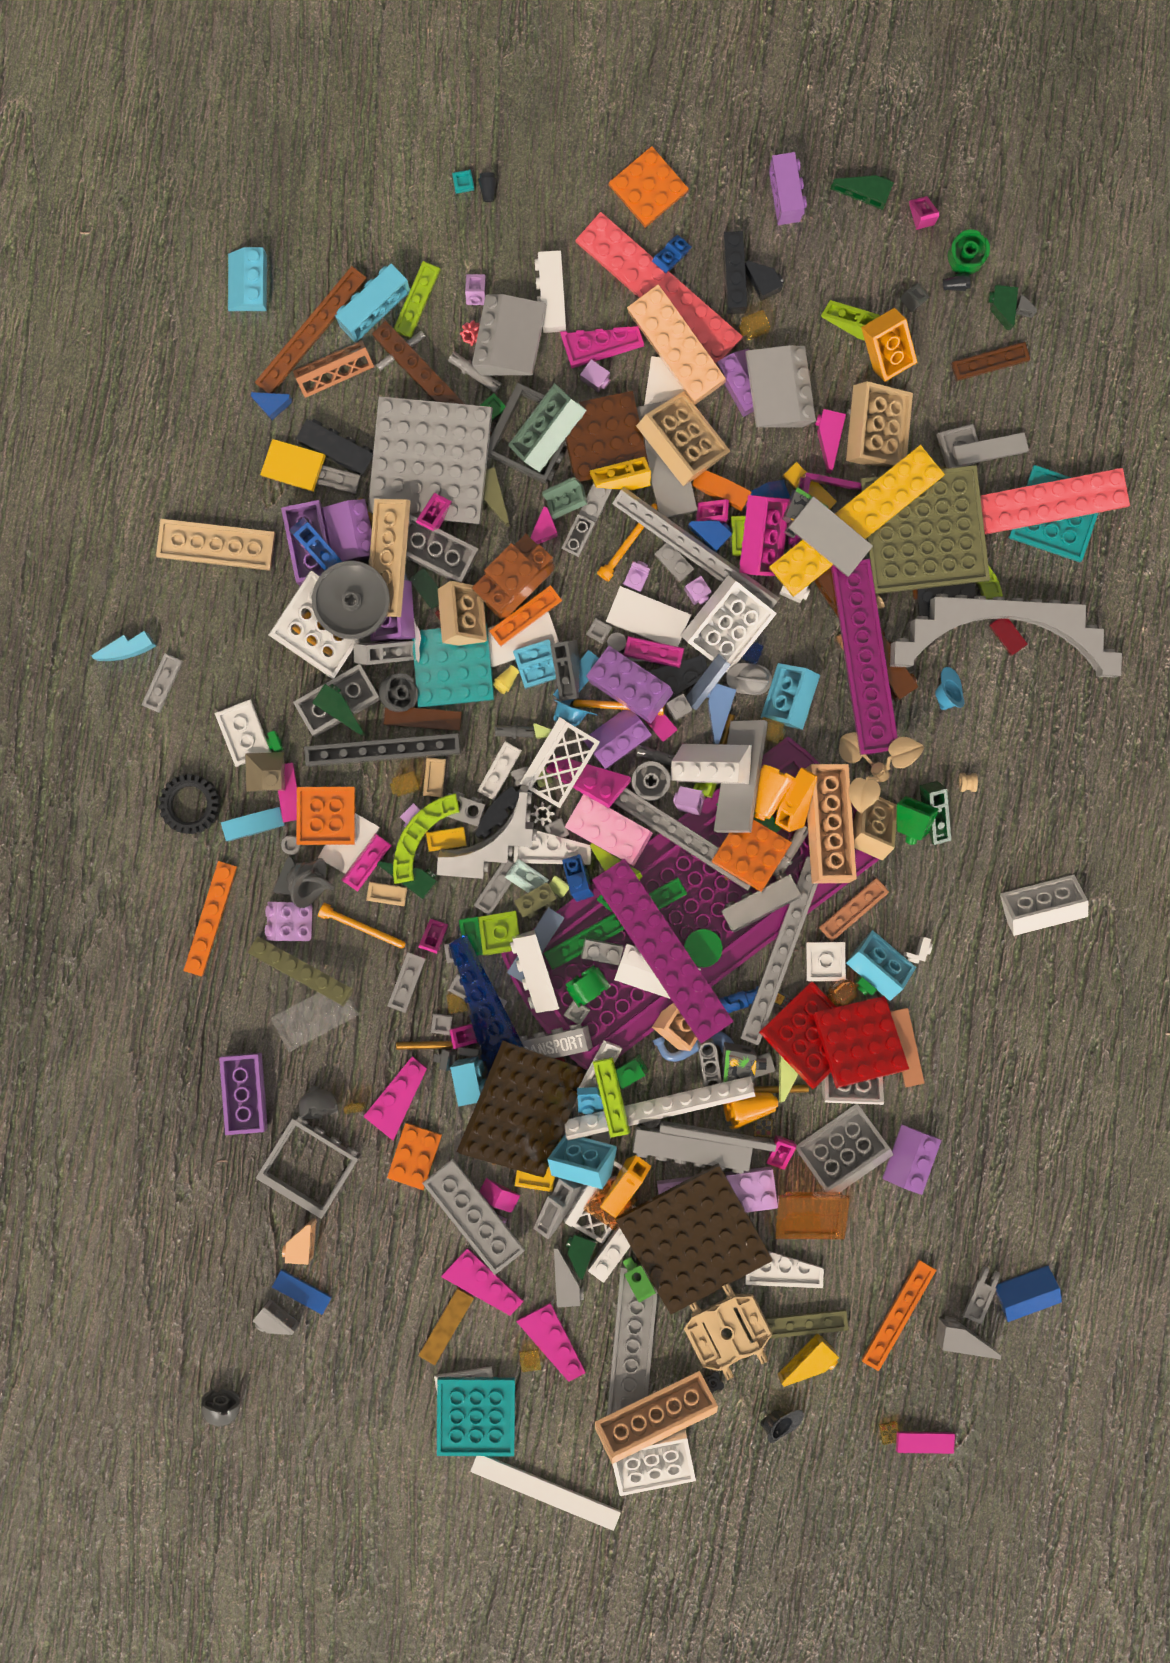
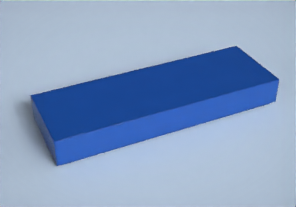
(301, 1291)

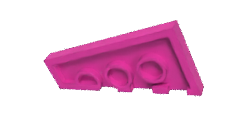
(599, 344)
(594, 782)
(394, 1102)
(476, 1278)
(551, 1338)

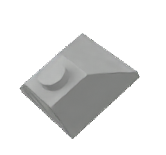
(275, 1320)

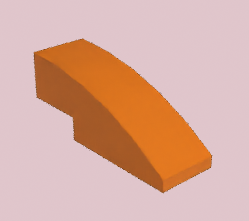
(722, 489)

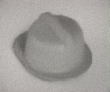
(749, 678)

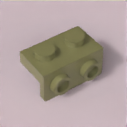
(535, 900)

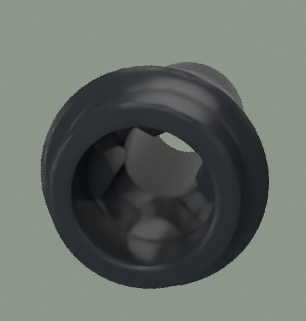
(487, 185)
(957, 283)

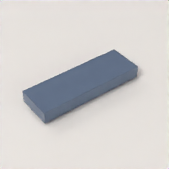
(707, 681)

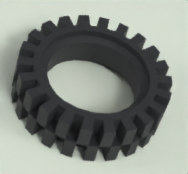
(171, 790)

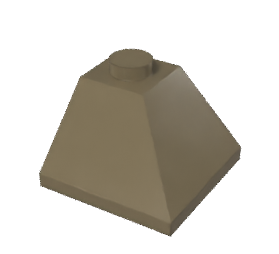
(265, 771)

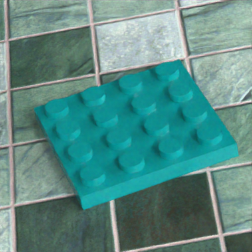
(1061, 537)
(452, 672)
(475, 1416)

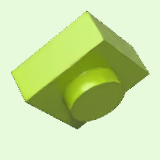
(706, 788)

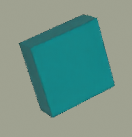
(463, 181)

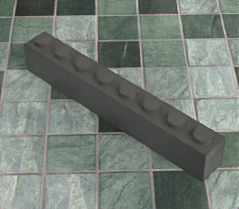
(382, 750)

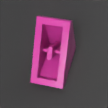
(923, 212)
(713, 511)
(434, 512)
(544, 528)
(433, 936)
(462, 1036)
(783, 1153)
(499, 1196)

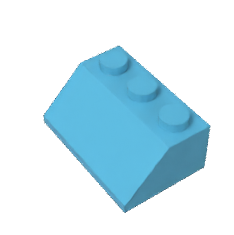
(247, 279)
(790, 695)
(881, 965)
(583, 1161)

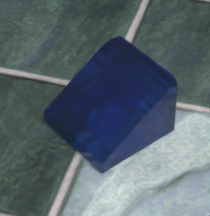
(753, 653)

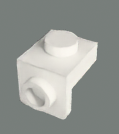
(924, 948)

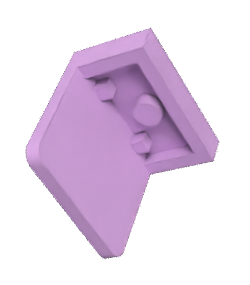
(288, 922)

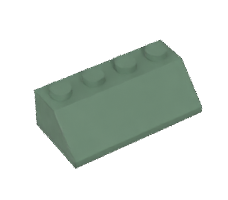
(547, 428)

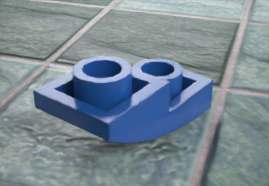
(671, 254)

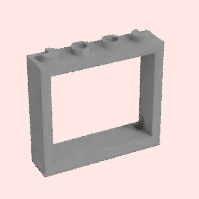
(290, 1192)

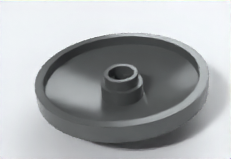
(351, 600)

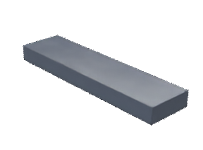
(544, 931)

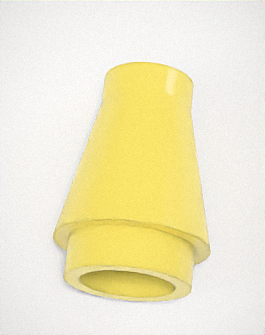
(505, 680)

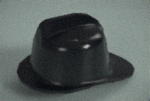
(780, 1424)

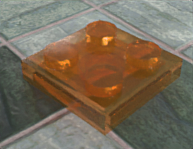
(595, 1201)

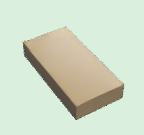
(434, 777)
(387, 893)

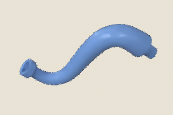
(719, 1039)

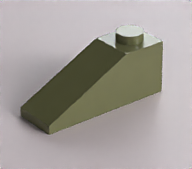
(493, 496)

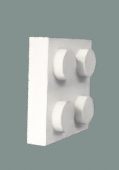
(825, 961)

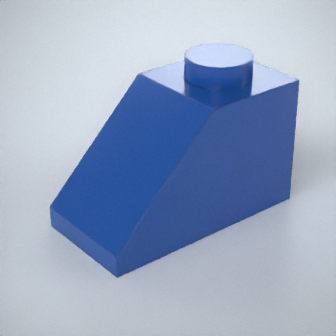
(711, 533)

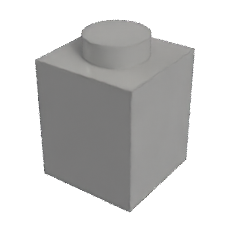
(679, 707)

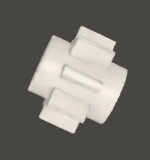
(537, 814)

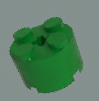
(978, 250)
(588, 986)

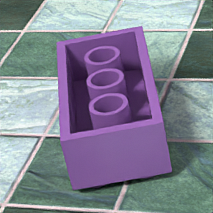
(300, 557)
(629, 684)
(243, 1093)

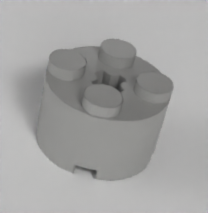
(642, 773)

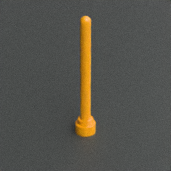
(606, 571)
(604, 704)
(327, 912)

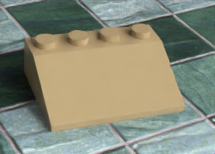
(885, 434)
(682, 438)

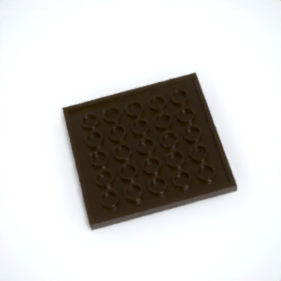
(522, 1110)
(694, 1238)

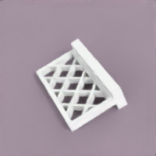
(547, 751)
(576, 1211)

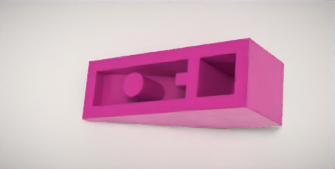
(829, 434)

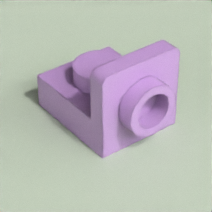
(475, 289)
(637, 576)

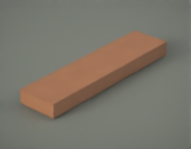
(853, 909)
(905, 1032)

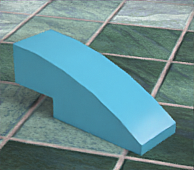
(125, 648)
(252, 824)

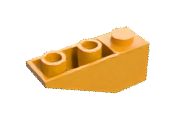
(796, 803)
(625, 1185)

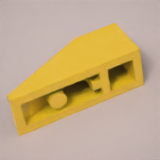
(628, 474)

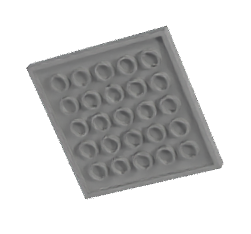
(429, 451)

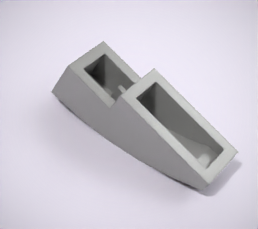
(556, 1207)

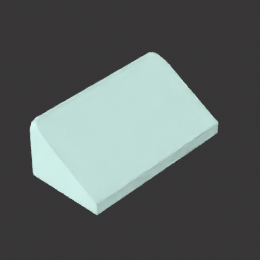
(525, 876)

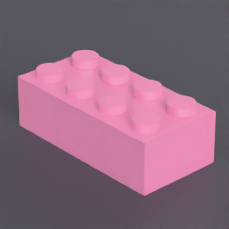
(608, 830)

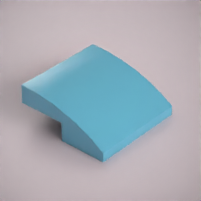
(535, 664)

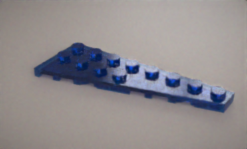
(487, 1015)

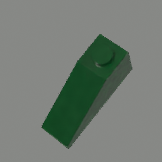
(867, 189)
(335, 704)
(937, 796)
(422, 882)

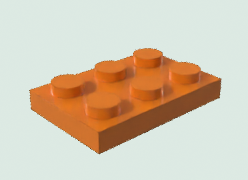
(414, 1155)

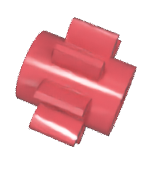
(470, 332)

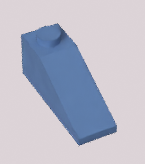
(719, 706)

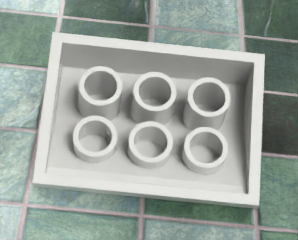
(728, 622)
(656, 1466)

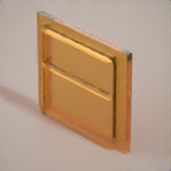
(812, 1215)

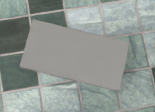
(830, 536)

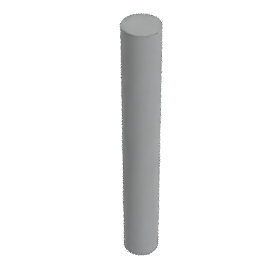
(411, 342)

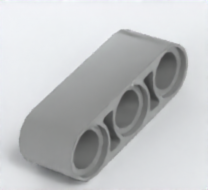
(706, 1057)

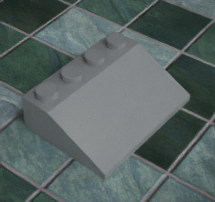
(508, 335)
(780, 386)
(844, 1150)

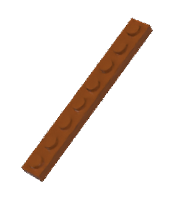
(310, 331)

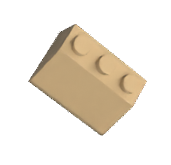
(461, 614)

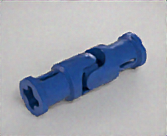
(731, 1002)

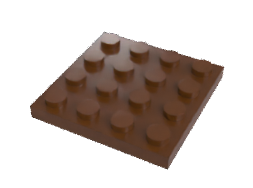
(605, 435)

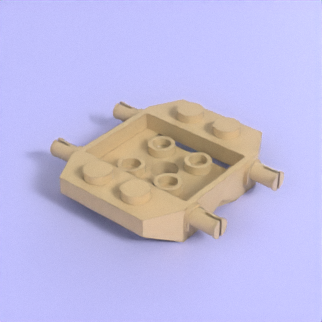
(707, 1325)

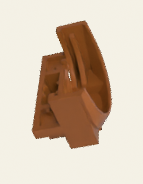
(514, 576)

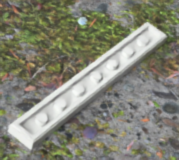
(546, 1491)

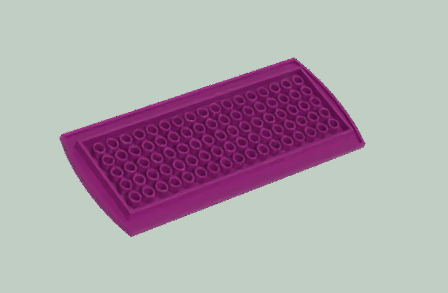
(627, 1012)

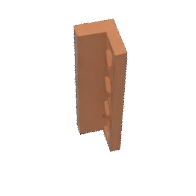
(328, 364)

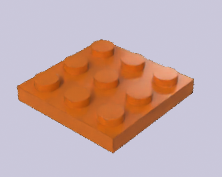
(648, 186)
(325, 816)
(752, 855)

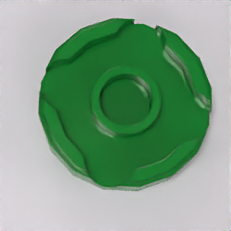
(703, 947)

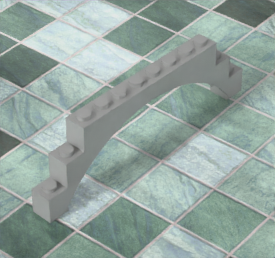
(1062, 619)

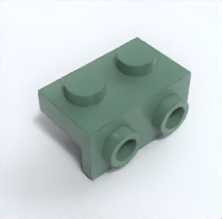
(565, 497)

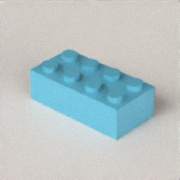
(372, 302)
(468, 1080)

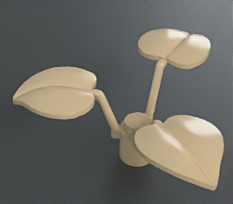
(867, 791)

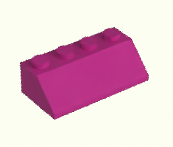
(763, 534)

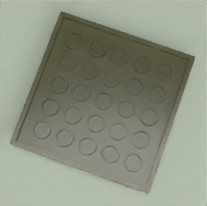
(933, 538)

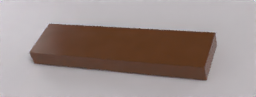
(990, 361)
(424, 719)

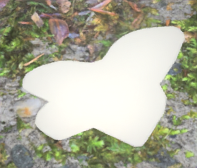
(417, 642)

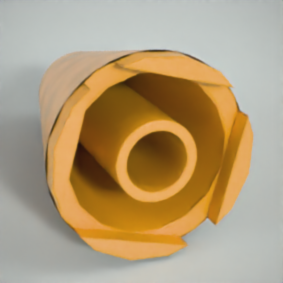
(771, 791)
(750, 1109)

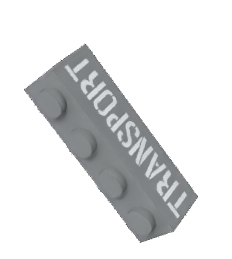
(560, 1041)

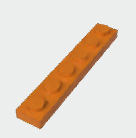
(210, 918)
(898, 1315)

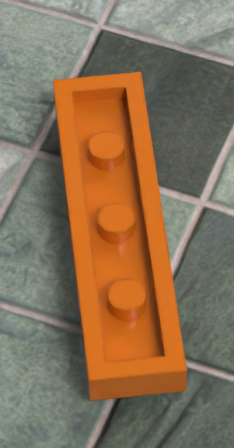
(525, 616)

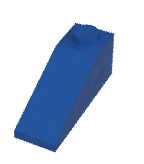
(314, 544)

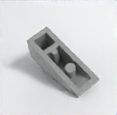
(383, 652)
(567, 1285)

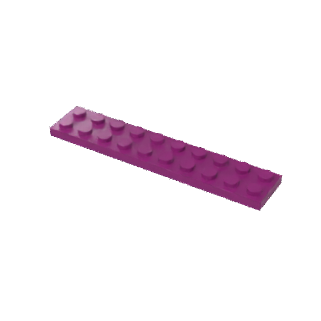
(865, 658)
(662, 951)

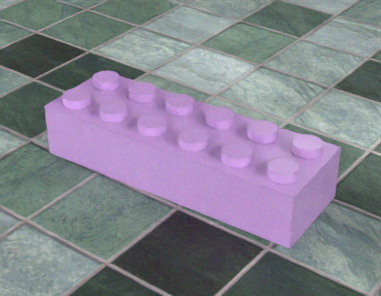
(753, 1188)

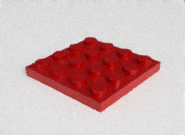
(796, 1035)
(860, 1041)

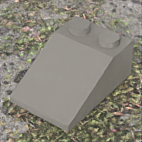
(957, 1338)

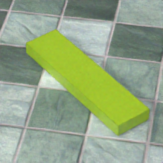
(416, 299)
(611, 1097)

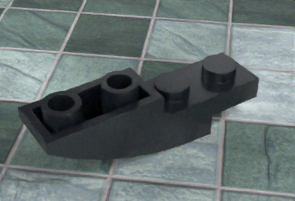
(496, 813)

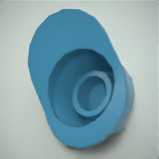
(949, 692)
(569, 714)

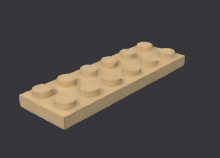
(215, 544)
(390, 547)

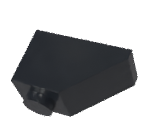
(764, 279)

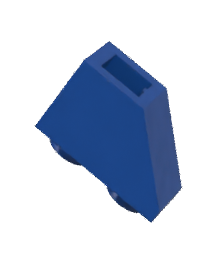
(578, 878)

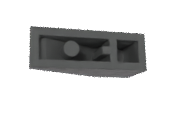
(567, 669)

